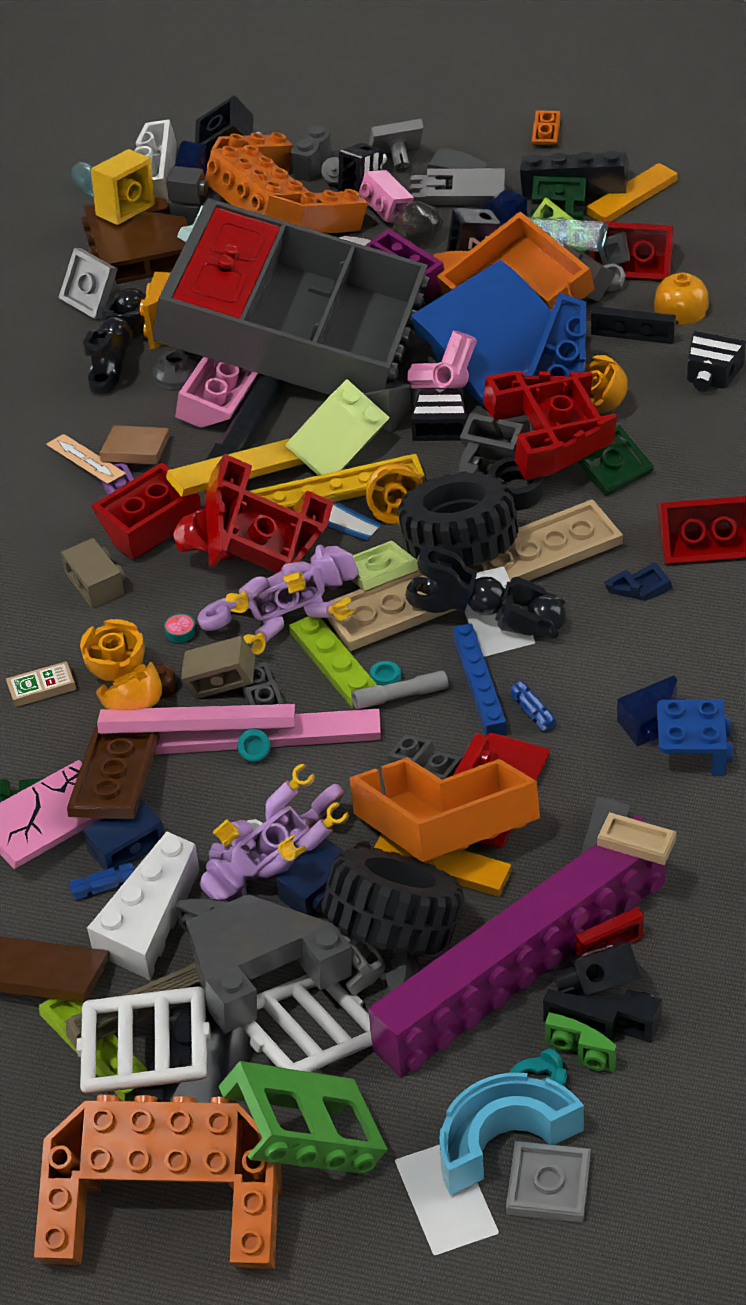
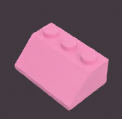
(213, 392)

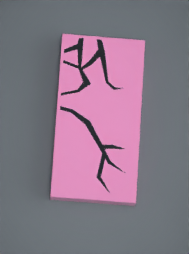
(39, 817)

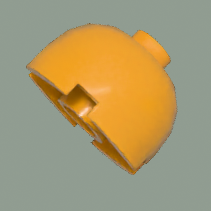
(682, 296)
(608, 383)
(387, 489)
(112, 649)
(133, 691)

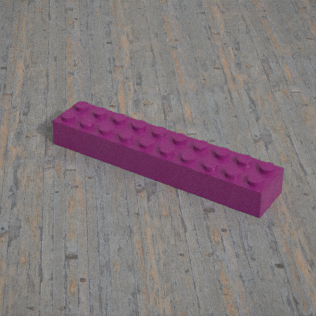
(506, 955)

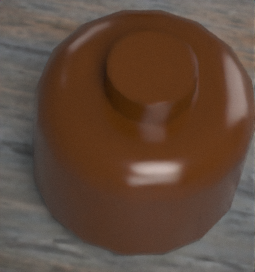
(167, 678)

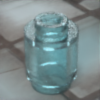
(82, 177)

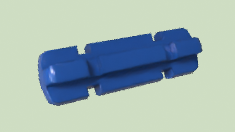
(533, 706)
(100, 881)

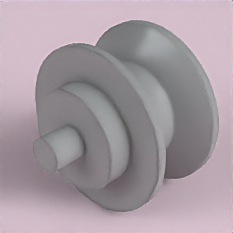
(330, 170)

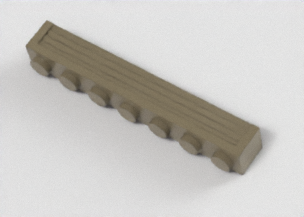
(108, 1022)

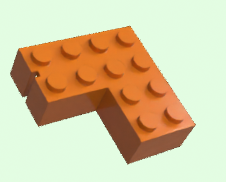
(531, 254)
(446, 814)

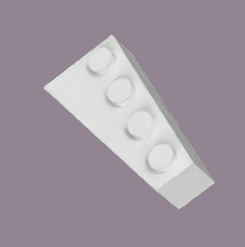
(160, 145)
(144, 907)

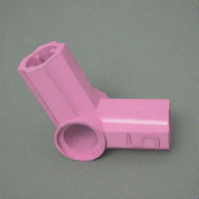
(454, 360)

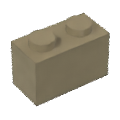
(93, 572)
(218, 667)

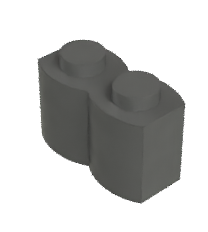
(311, 153)

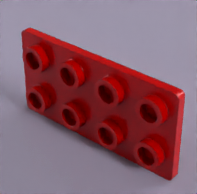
(519, 754)

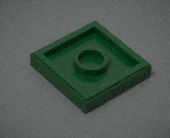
(616, 464)

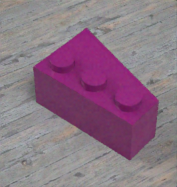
(397, 245)

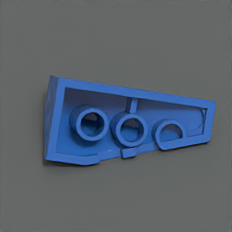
(563, 339)

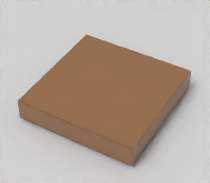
(134, 444)

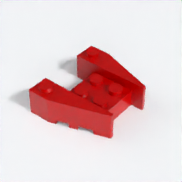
(559, 412)
(256, 526)

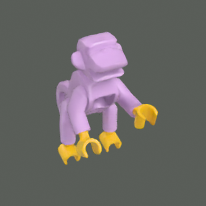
(292, 588)
(274, 843)

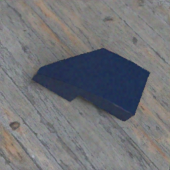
(641, 585)

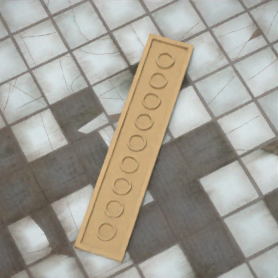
(535, 552)

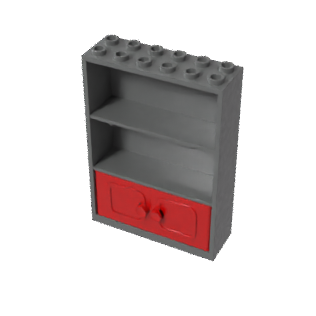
(290, 301)

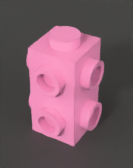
(384, 194)

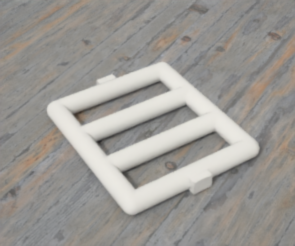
(316, 1057)
(163, 1073)

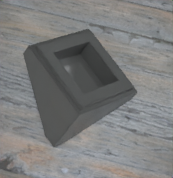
(615, 249)

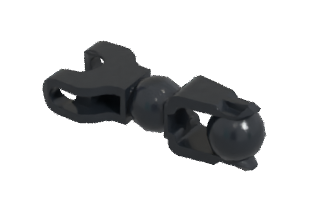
(108, 344)
(455, 585)

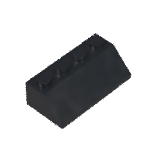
(603, 171)
(223, 1055)

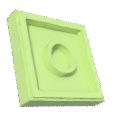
(382, 565)

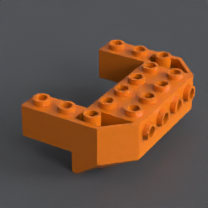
(255, 177)
(162, 1145)

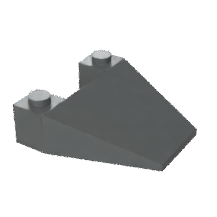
(253, 939)

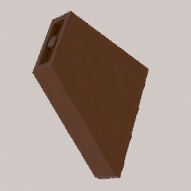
(137, 245)

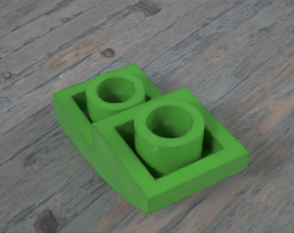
(592, 1047)

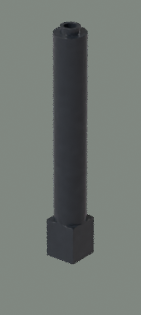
(250, 416)

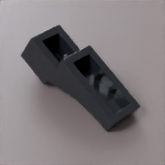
(629, 1014)

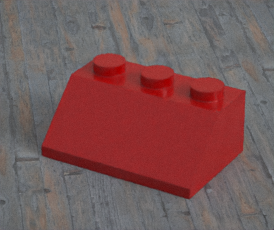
(648, 247)
(144, 511)
(702, 529)

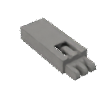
(468, 186)

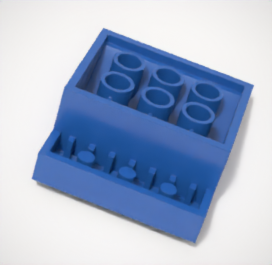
(495, 310)

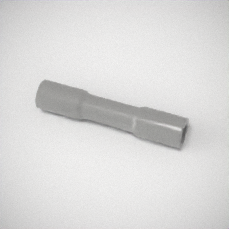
(380, 694)

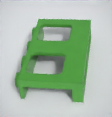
(316, 1098)

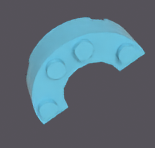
(499, 1106)

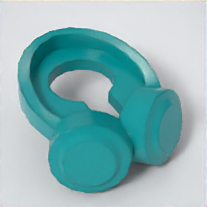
(548, 1062)

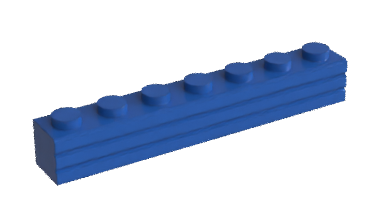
(479, 680)

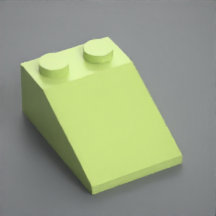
(337, 430)

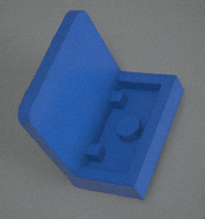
(695, 729)

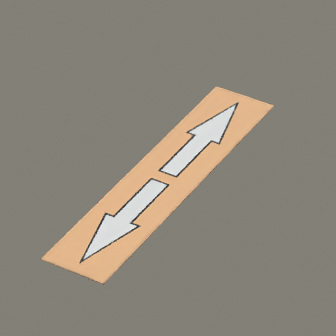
(85, 458)

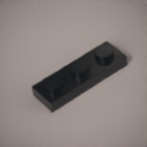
(633, 325)

